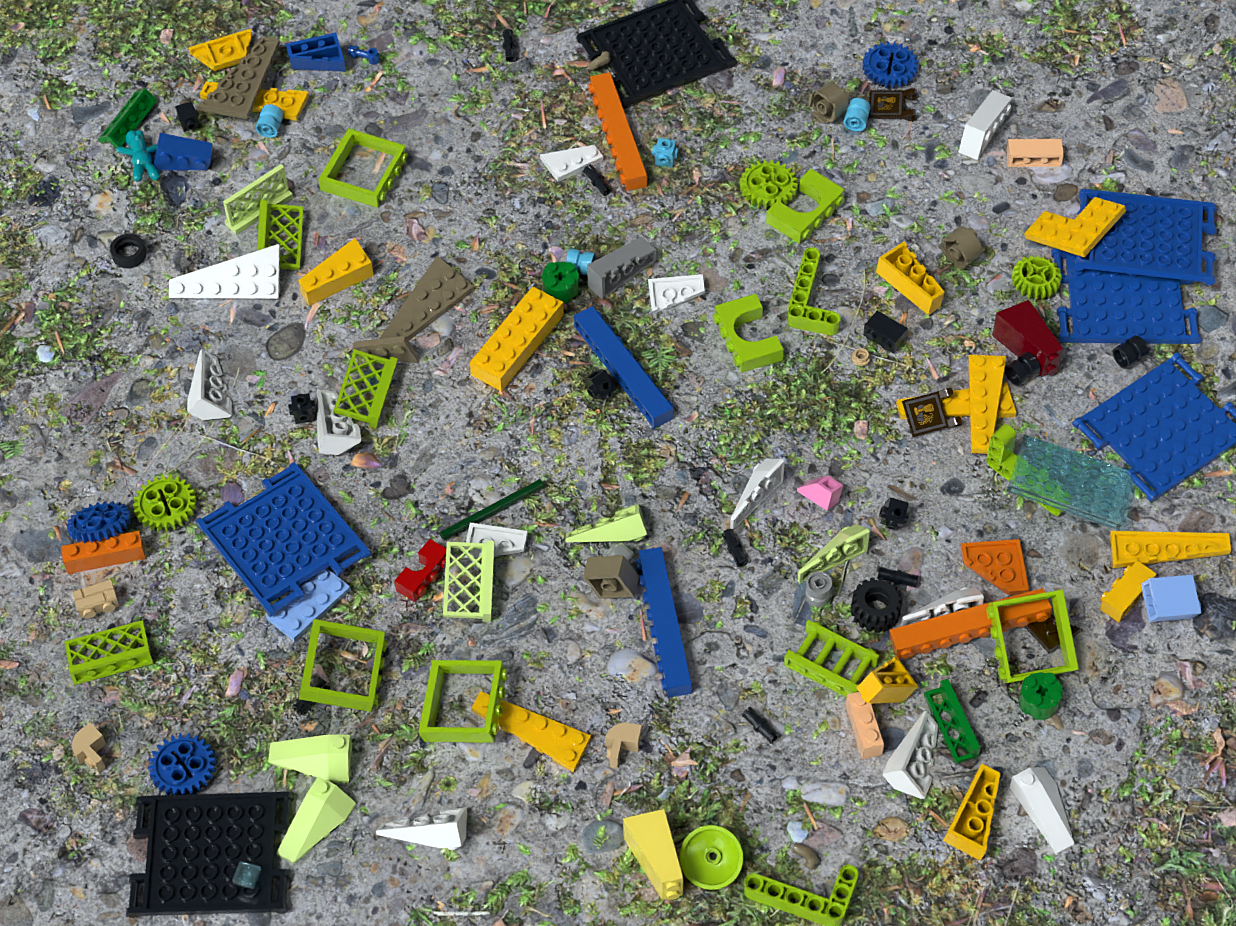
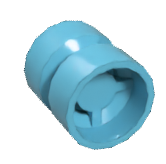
(857, 114)
(269, 121)
(580, 260)

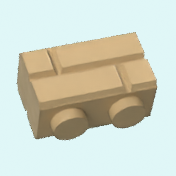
(96, 599)

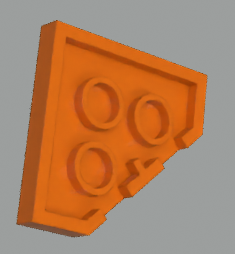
(998, 563)

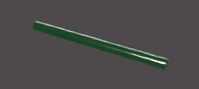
(491, 509)

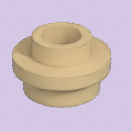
(860, 353)

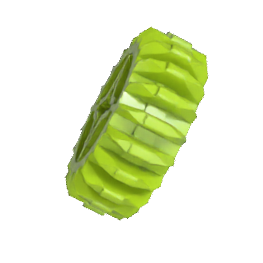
(1037, 271)

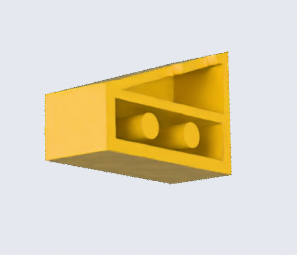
(887, 684)

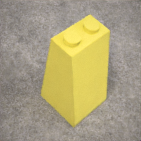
(654, 849)

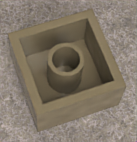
(611, 576)

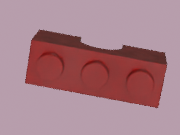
(414, 583)

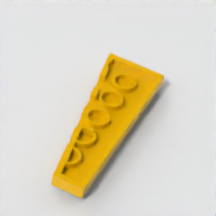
(289, 102)
(985, 384)
(959, 404)
(1165, 546)
(549, 737)

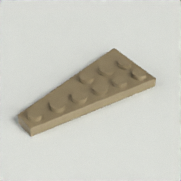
(242, 85)
(432, 297)

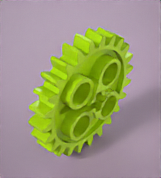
(768, 183)
(181, 496)

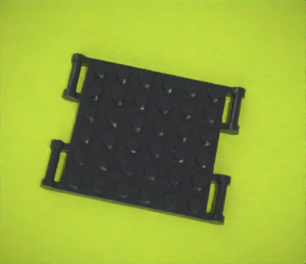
(657, 49)
(197, 849)

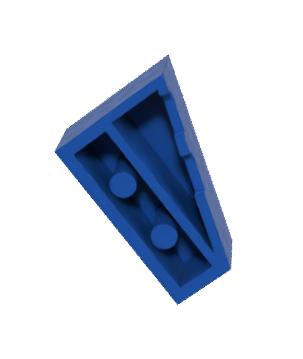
(316, 54)
(181, 153)

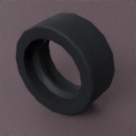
(128, 240)

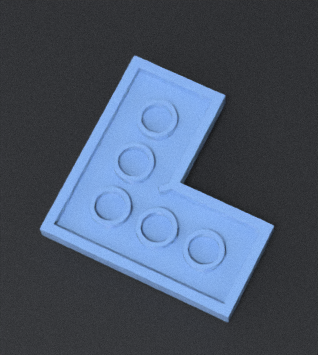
(320, 595)

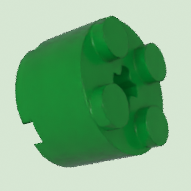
(561, 281)
(1040, 695)

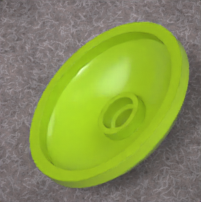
(696, 858)

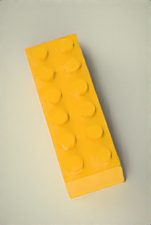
(516, 338)

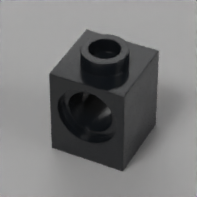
(187, 116)

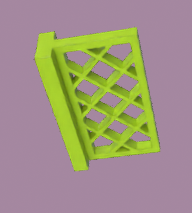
(264, 231)
(381, 388)
(110, 663)

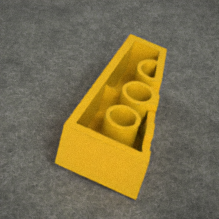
(973, 818)

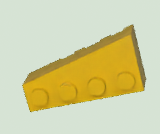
(336, 273)
(910, 278)

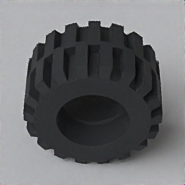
(876, 618)

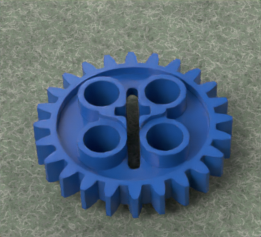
(877, 63)
(98, 521)
(198, 754)

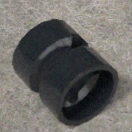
(1130, 351)
(1022, 368)

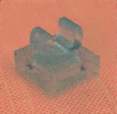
(246, 875)

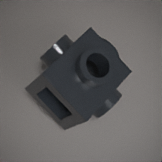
(599, 384)
(302, 408)
(894, 513)

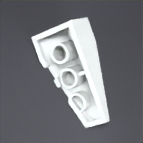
(207, 392)
(334, 431)
(762, 483)
(950, 603)
(911, 762)
(1043, 804)
(438, 831)

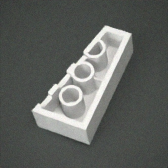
(984, 124)

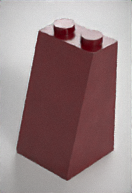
(1024, 331)

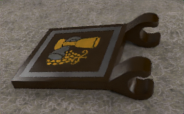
(890, 104)
(927, 414)

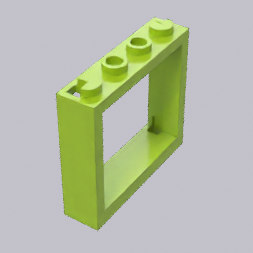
(372, 198)
(1063, 628)
(335, 697)
(431, 703)

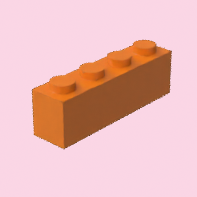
(114, 551)

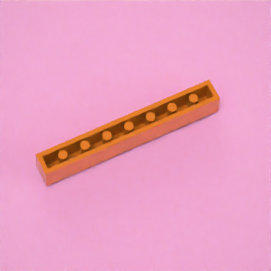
(618, 132)
(965, 625)

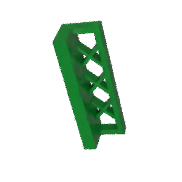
(128, 118)
(960, 721)

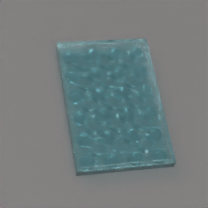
(1071, 482)

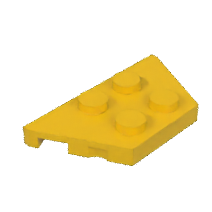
(224, 50)

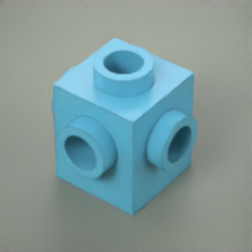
(665, 152)

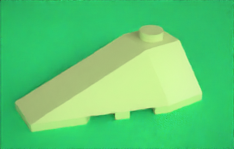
(624, 526)
(843, 547)
(315, 756)
(318, 815)

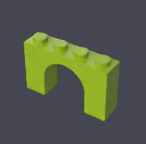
(801, 225)
(746, 354)

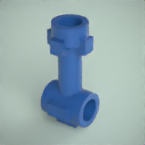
(371, 54)

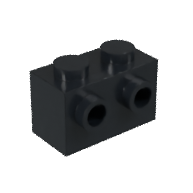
(885, 332)

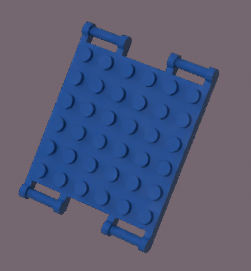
(1153, 237)
(1121, 305)
(1162, 427)
(282, 538)

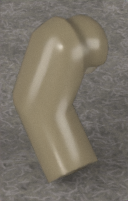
(599, 61)
(808, 854)

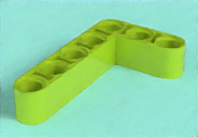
(799, 313)
(1002, 459)
(805, 898)

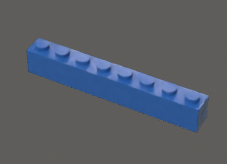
(623, 367)
(664, 622)

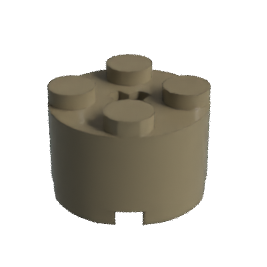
(829, 102)
(962, 246)

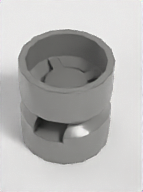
(818, 589)

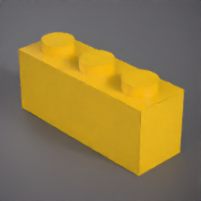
(1125, 591)

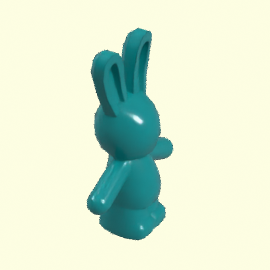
(140, 155)

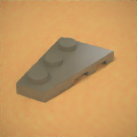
(395, 347)

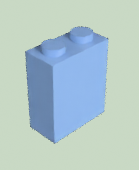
(1171, 598)

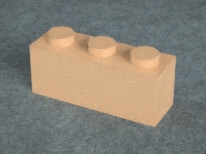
(1034, 152)
(864, 726)

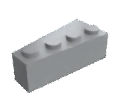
(619, 267)

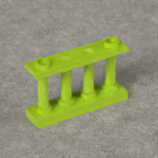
(814, 670)

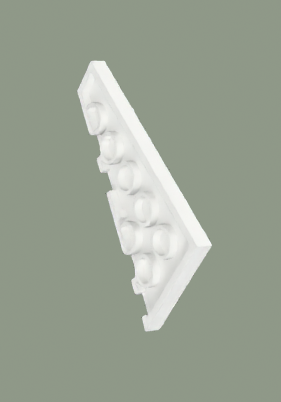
(243, 277)

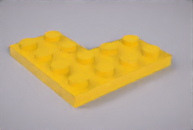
(1077, 234)

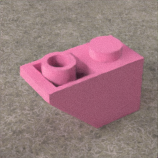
(822, 491)

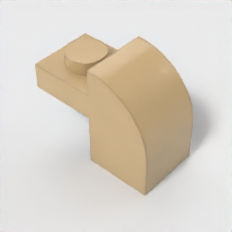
(622, 737)
(86, 744)

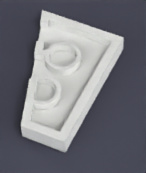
(571, 161)
(674, 290)
(505, 539)

